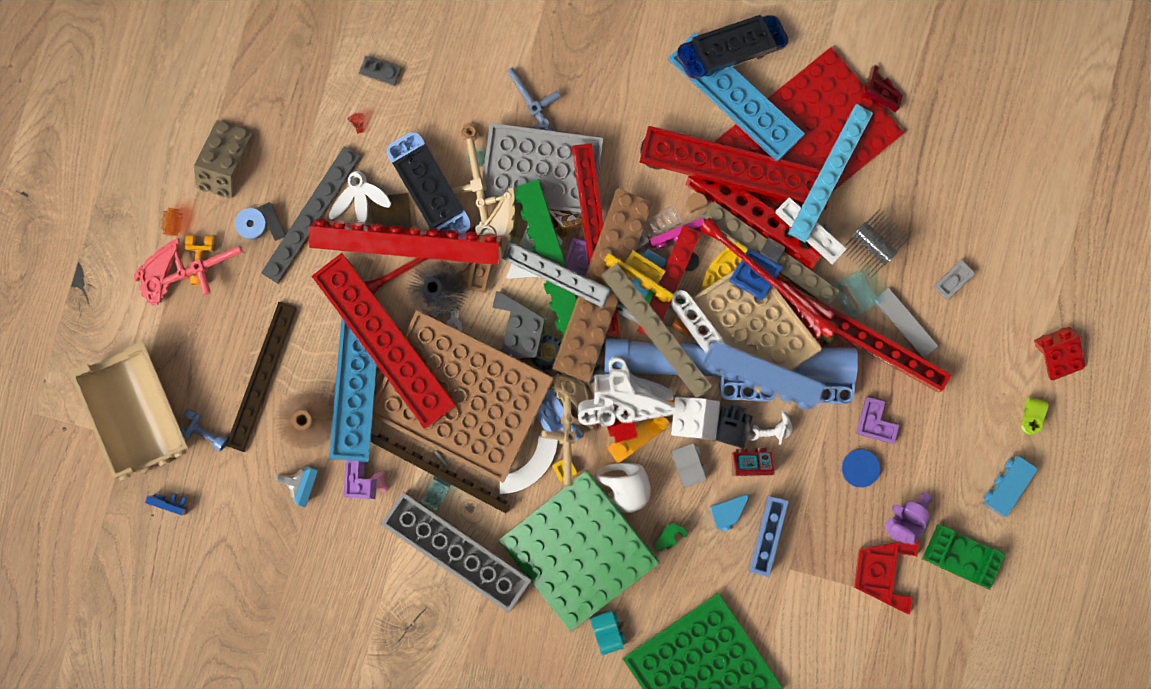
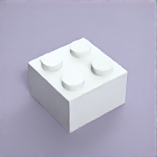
(695, 418)

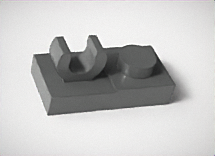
(380, 71)

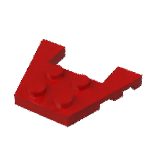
(877, 570)

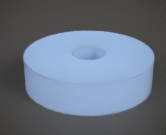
(242, 220)

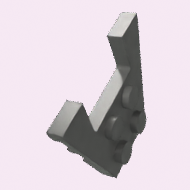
(523, 331)

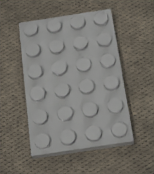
(529, 154)

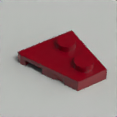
(883, 90)

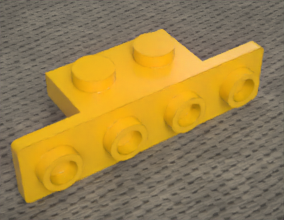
(643, 272)

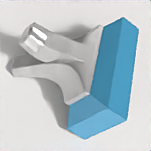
(299, 484)

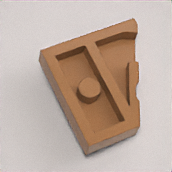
(476, 276)

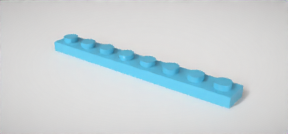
(830, 173)

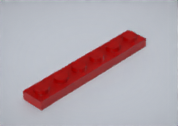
(674, 269)

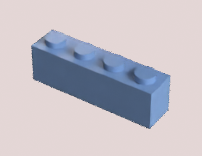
(768, 536)

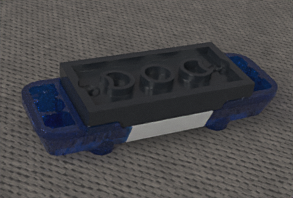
(732, 45)

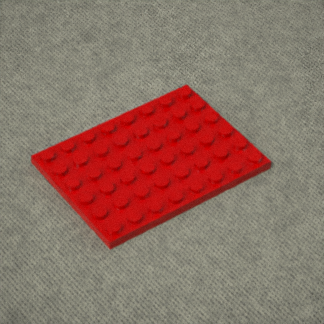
(820, 105)

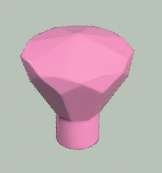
(380, 478)

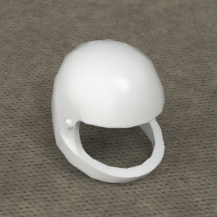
(630, 491)

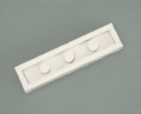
(818, 238)

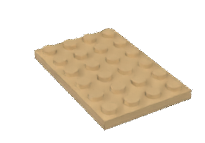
(756, 326)

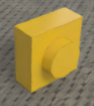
(559, 470)

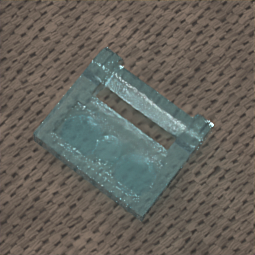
(860, 291)

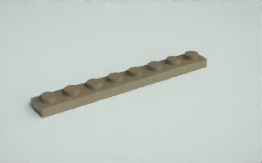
(791, 267)
(656, 330)

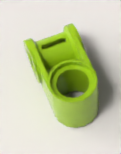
(1035, 412)

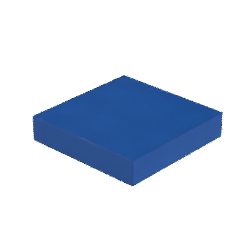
(752, 282)

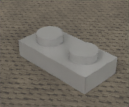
(953, 280)

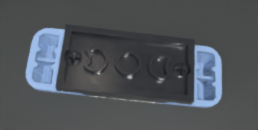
(427, 184)

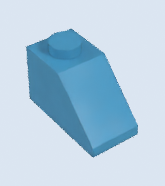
(728, 512)

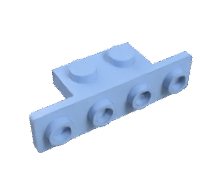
(551, 413)

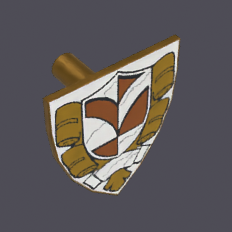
(566, 219)

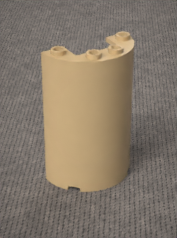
(129, 412)

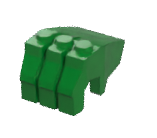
(666, 539)

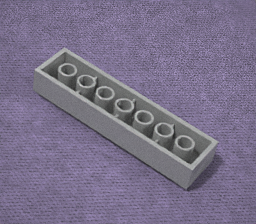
(456, 551)

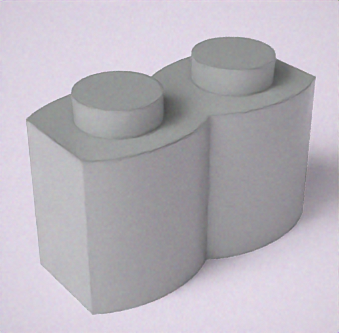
(689, 465)

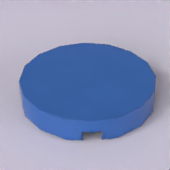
(860, 468)

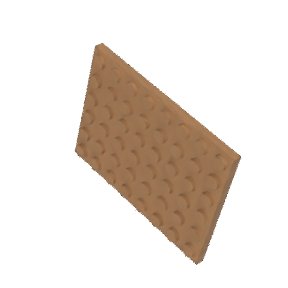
(492, 394)

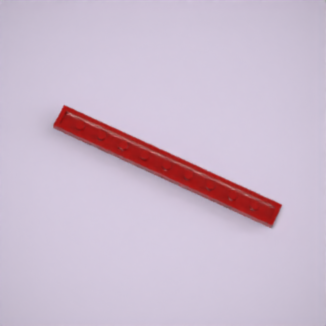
(590, 206)

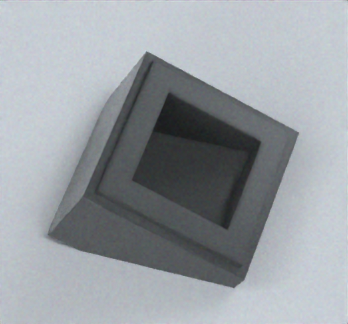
(772, 250)

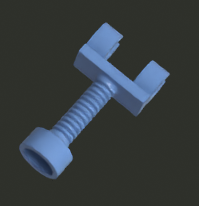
(219, 442)

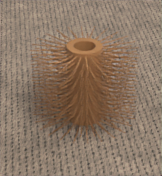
(298, 415)

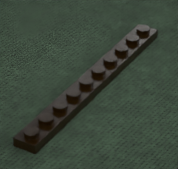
(433, 468)

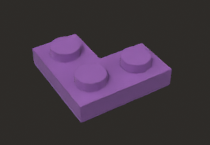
(871, 424)
(355, 485)

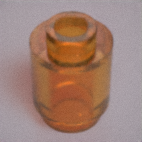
(171, 222)

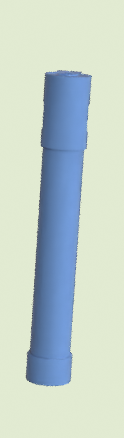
(831, 367)

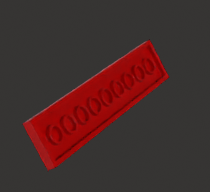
(728, 165)
(383, 341)

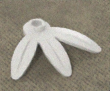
(359, 191)

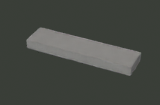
(906, 323)

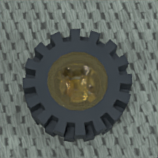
(546, 360)

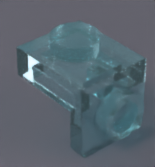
(435, 493)

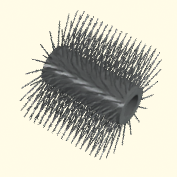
(874, 242)

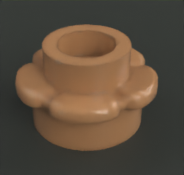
(469, 127)

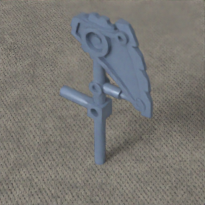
(534, 106)

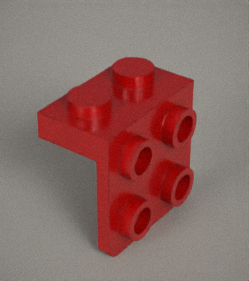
(1061, 352)

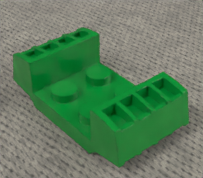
(963, 557)

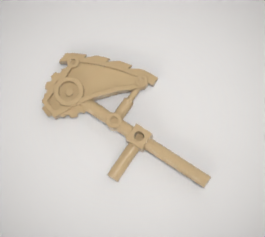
(501, 219)
(572, 393)

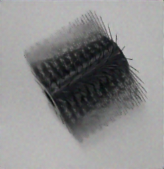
(430, 285)

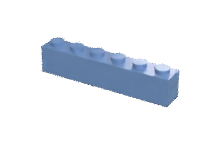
(763, 375)

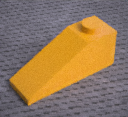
(646, 431)

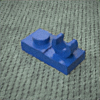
(159, 501)

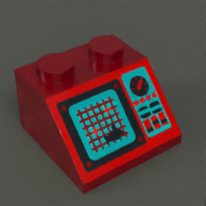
(752, 463)

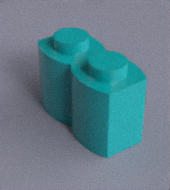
(607, 633)

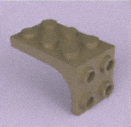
(220, 158)

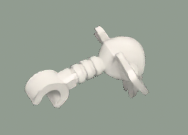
(781, 431)

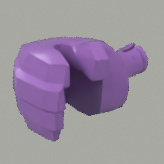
(909, 520)

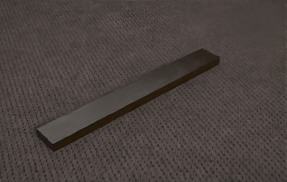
(261, 377)

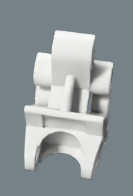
(630, 393)

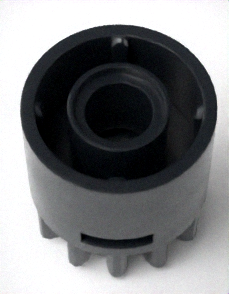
(733, 426)

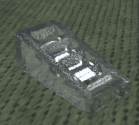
(677, 220)

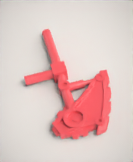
(156, 269)

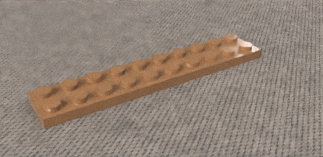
(588, 320)

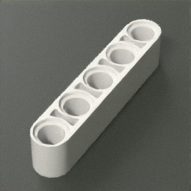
(694, 325)

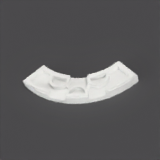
(533, 469)

